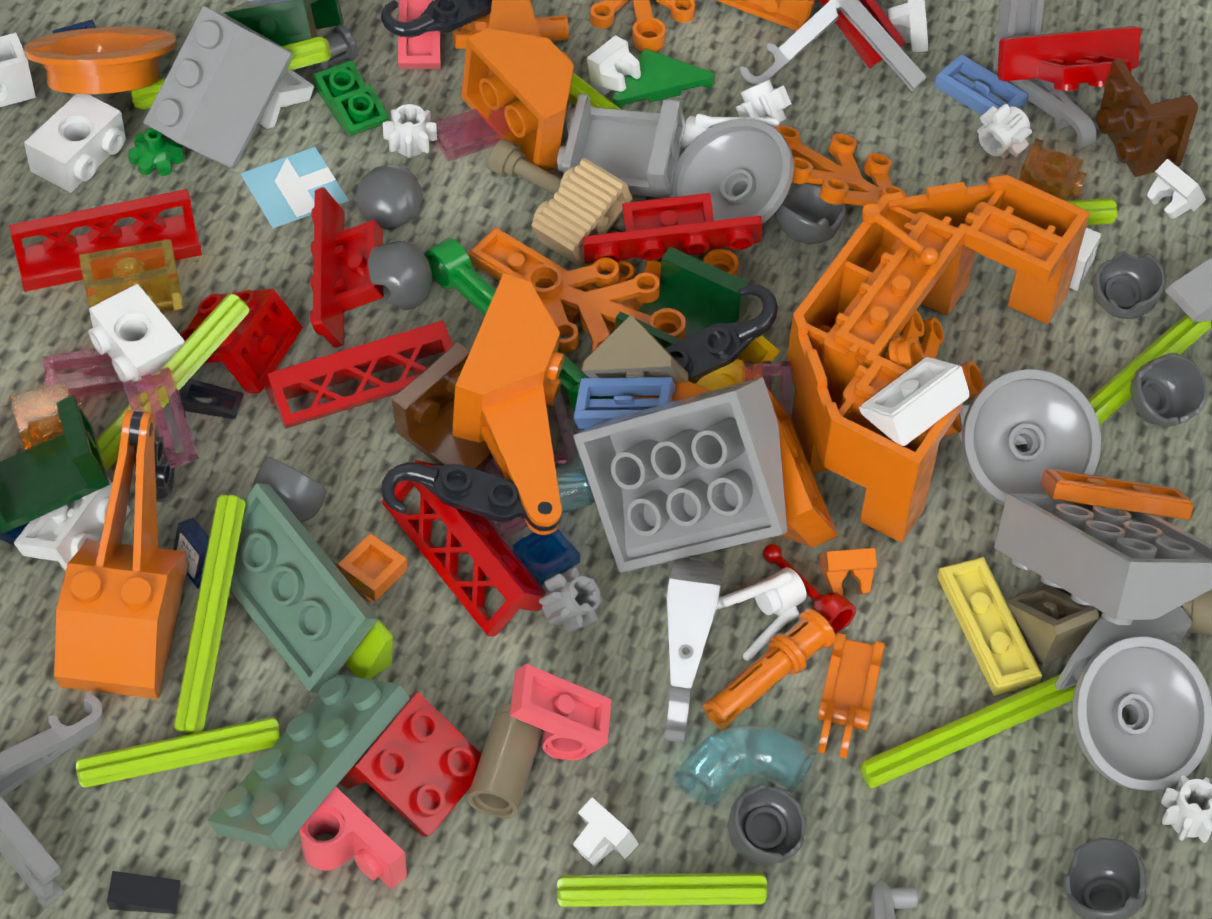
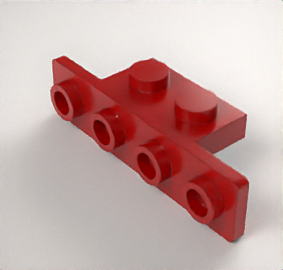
(1068, 56)
(672, 222)
(340, 267)

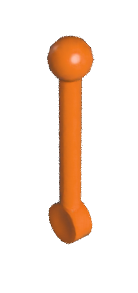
(872, 214)

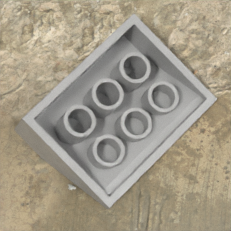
(687, 475)
(1106, 556)

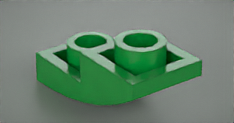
(349, 99)

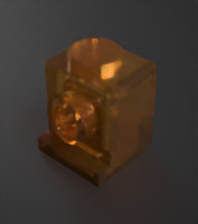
(1053, 172)
(38, 414)

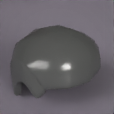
(389, 196)
(808, 217)
(403, 271)
(1129, 285)
(1168, 390)
(296, 490)
(766, 825)
(1106, 880)

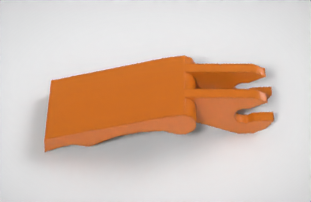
(849, 688)

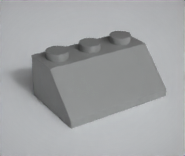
(218, 87)

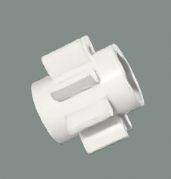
(764, 101)
(409, 130)
(1004, 131)
(1189, 808)

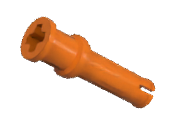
(785, 656)

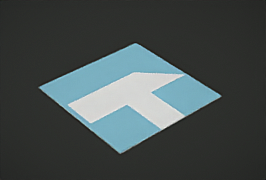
(289, 184)

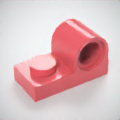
(422, 50)
(570, 715)
(355, 836)

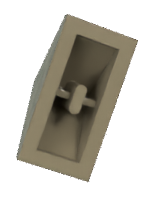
(632, 354)
(1051, 622)

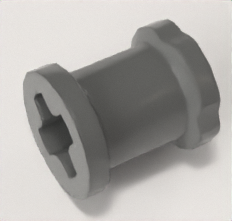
(341, 46)

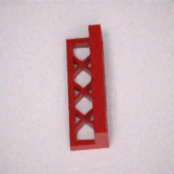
(58, 258)
(352, 364)
(486, 547)

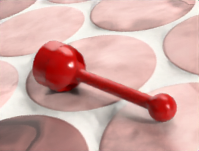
(832, 606)

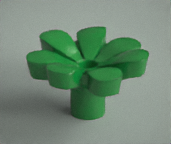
(155, 151)

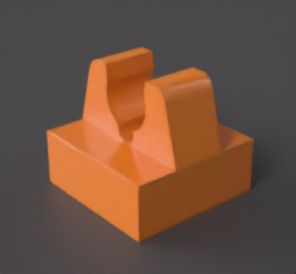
(858, 562)
(372, 567)

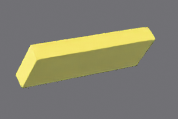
(989, 626)

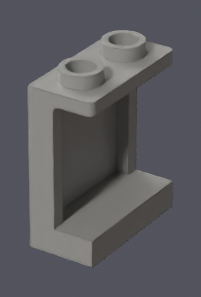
(627, 144)

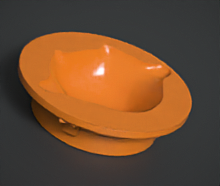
(101, 58)

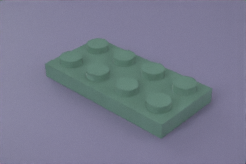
(296, 591)
(308, 761)

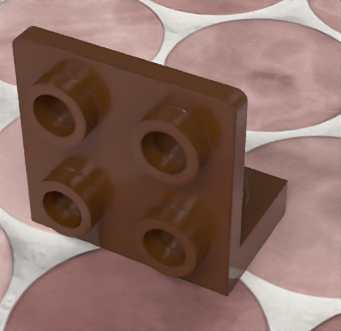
(1141, 130)
(426, 414)

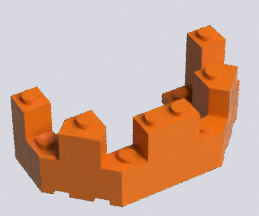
(872, 295)

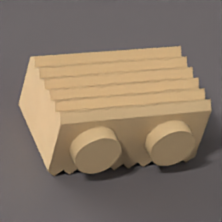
(582, 207)

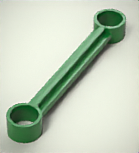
(453, 268)

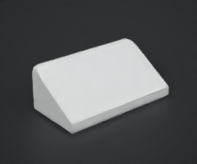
(917, 399)

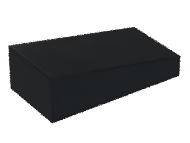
(210, 399)
(143, 893)

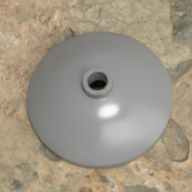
(735, 159)
(1043, 410)
(1166, 710)

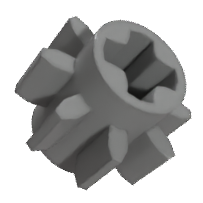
(571, 600)

